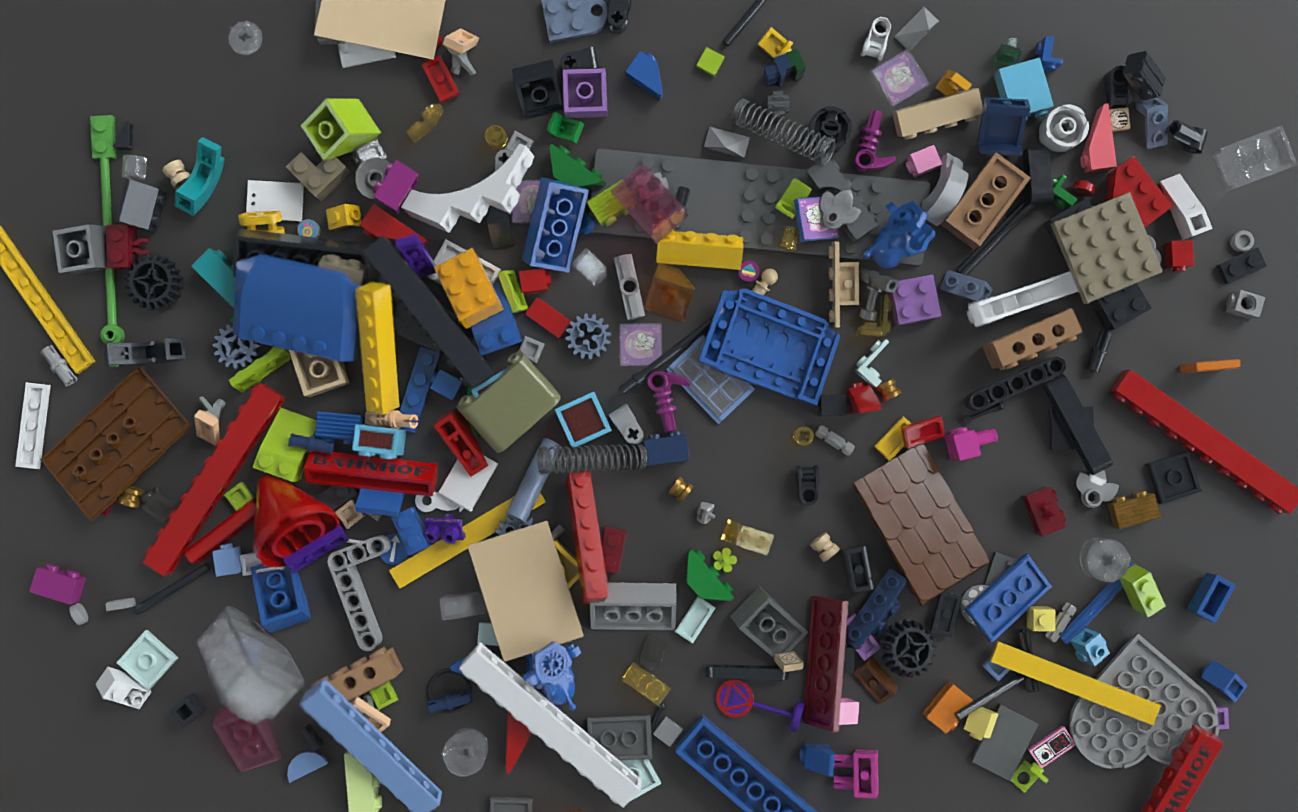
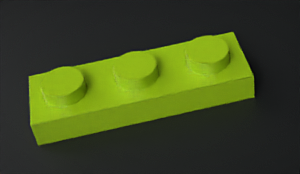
(260, 369)

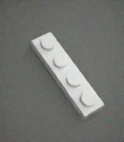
(32, 425)

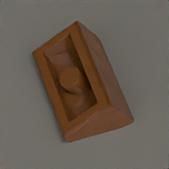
(875, 680)

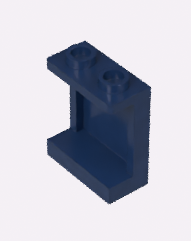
(1002, 126)

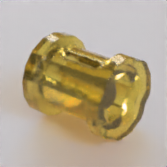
(789, 239)
(809, 436)

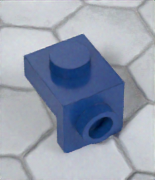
(1044, 52)

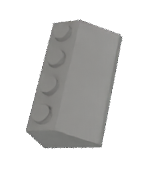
(636, 607)

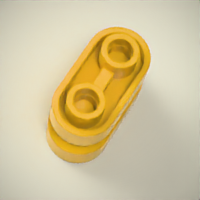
(268, 217)

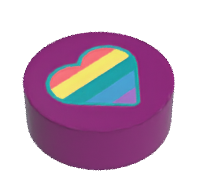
(749, 271)

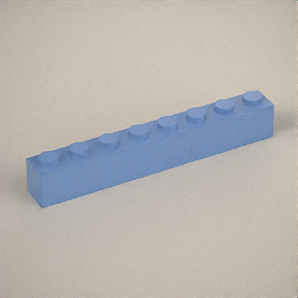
(370, 747)

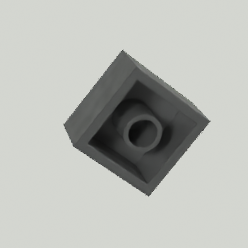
(81, 249)

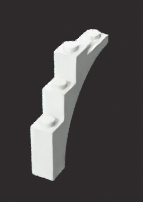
(472, 202)
(1021, 299)

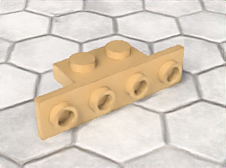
(844, 283)

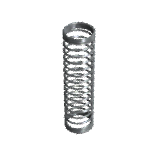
(742, 118)
(634, 460)

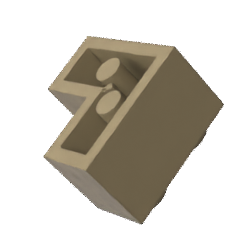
(321, 178)

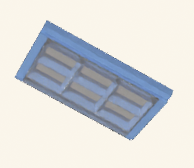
(710, 388)

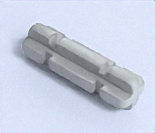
(834, 440)
(1061, 621)

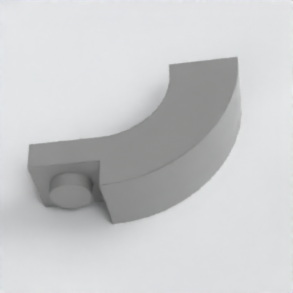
(947, 191)

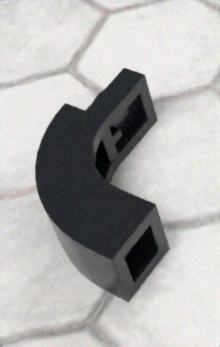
(145, 353)

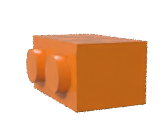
(944, 705)

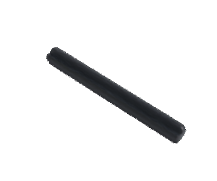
(995, 237)

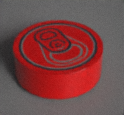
(1083, 188)

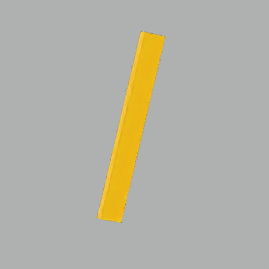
(43, 306)
(442, 551)
(1075, 683)

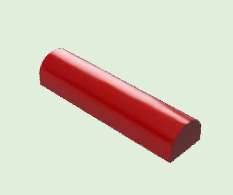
(222, 533)

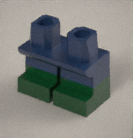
(783, 67)

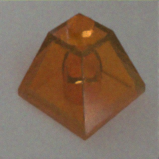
(670, 292)

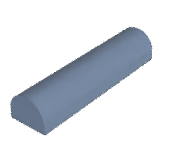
(530, 486)

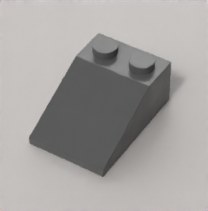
(768, 623)

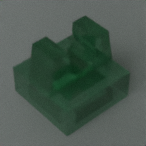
(1008, 52)

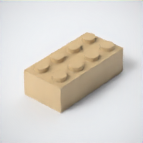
(318, 373)

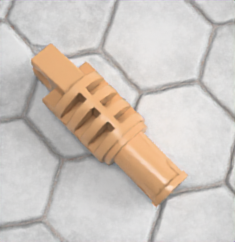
(393, 420)

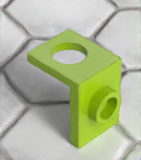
(795, 190)
(1034, 772)

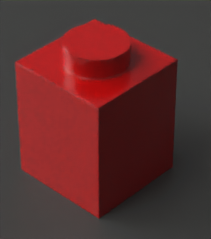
(1178, 255)
(535, 281)

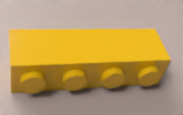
(701, 250)

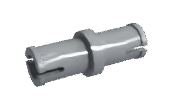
(58, 365)

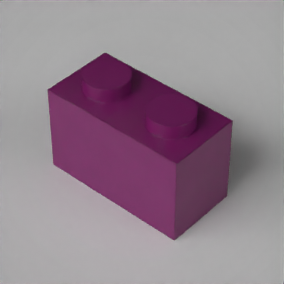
(58, 584)

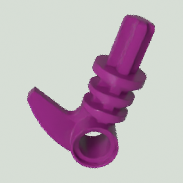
(867, 147)
(663, 399)

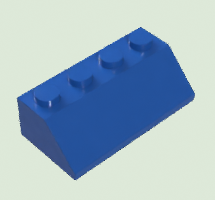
(554, 225)

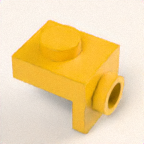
(774, 43)
(343, 216)

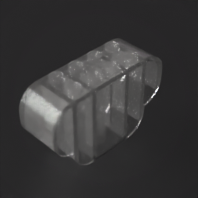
(248, 666)

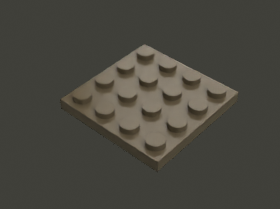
(1106, 248)

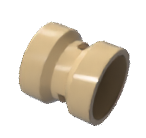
(176, 173)
(824, 546)

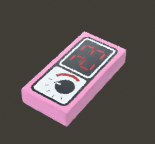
(1051, 746)

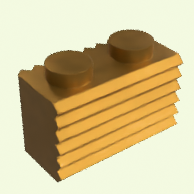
(1133, 510)

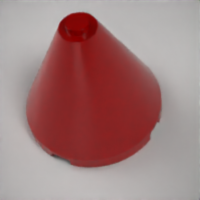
(287, 520)

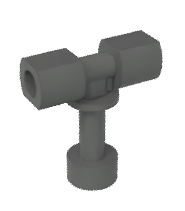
(875, 285)

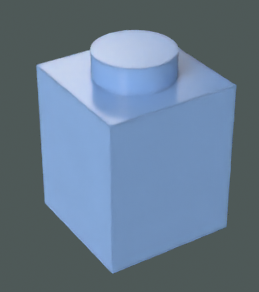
(227, 560)

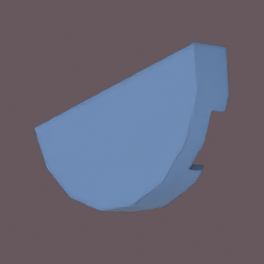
(304, 764)

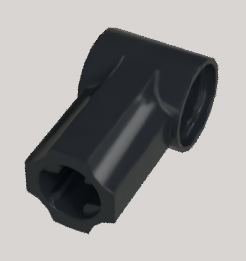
(1190, 137)

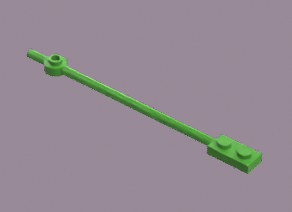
(102, 141)

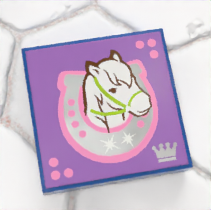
(810, 221)

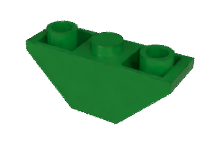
(573, 170)
(704, 579)

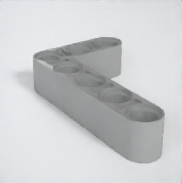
(357, 588)

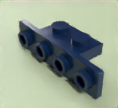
(877, 610)

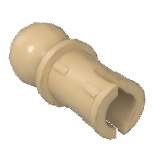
(768, 277)

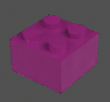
(396, 186)

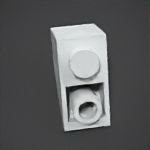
(121, 688)

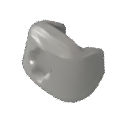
(704, 512)

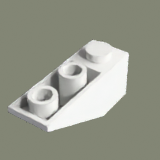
(1186, 208)

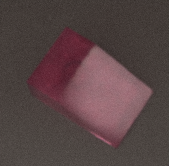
(649, 203)
(246, 741)

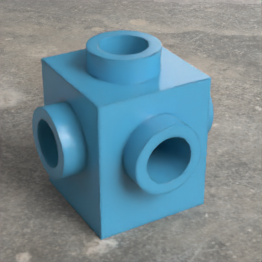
(1090, 647)

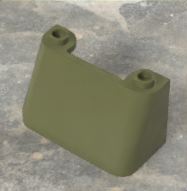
(510, 403)

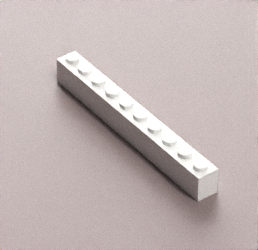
(551, 725)

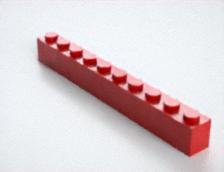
(1206, 441)
(214, 479)

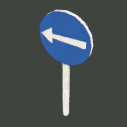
(397, 552)

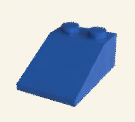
(499, 329)
(279, 598)

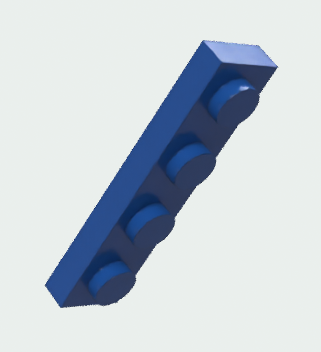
(419, 384)

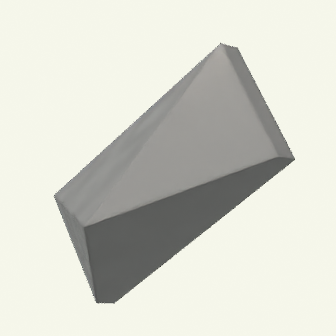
(916, 29)
(726, 142)

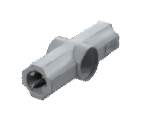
(627, 273)

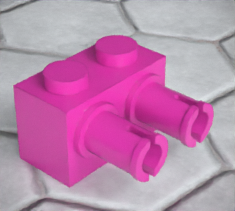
(966, 443)
(865, 777)

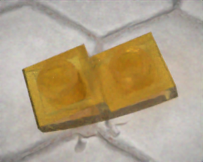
(431, 115)
(646, 684)

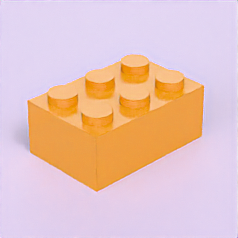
(468, 288)

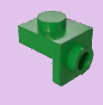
(565, 128)
(1062, 198)

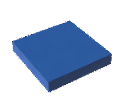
(379, 502)

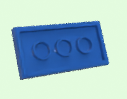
(1008, 598)

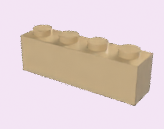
(938, 112)

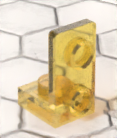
(871, 329)
(747, 537)

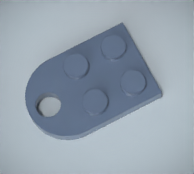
(573, 18)

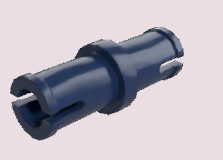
(311, 443)
(449, 701)

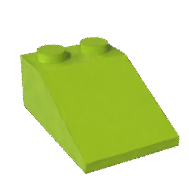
(276, 455)

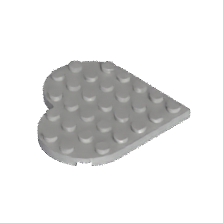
(1122, 741)

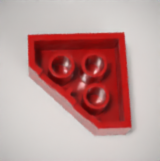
(1146, 195)

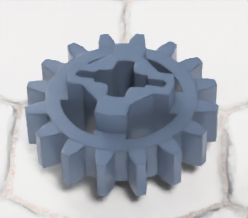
(232, 352)

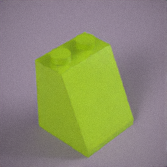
(339, 127)

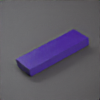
(416, 255)
(316, 549)

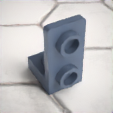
(1155, 121)
(966, 286)

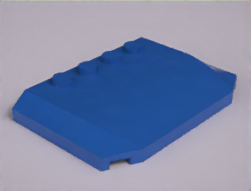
(296, 307)
(770, 345)

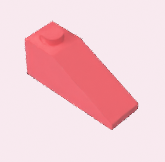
(1099, 147)

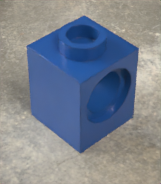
(446, 384)

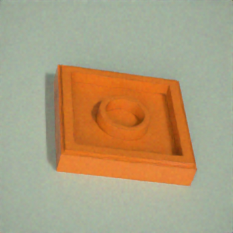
(1210, 366)

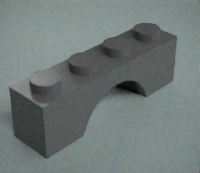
(828, 178)

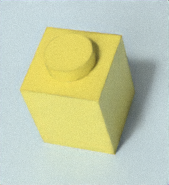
(1041, 618)
(981, 723)

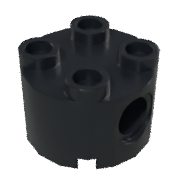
(833, 124)

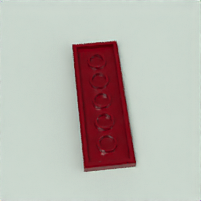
(825, 663)

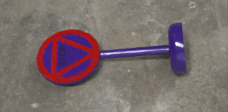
(736, 699)

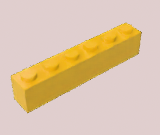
(377, 347)

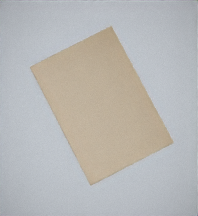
(384, 24)
(525, 590)

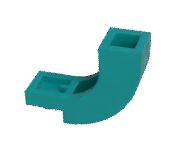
(203, 179)

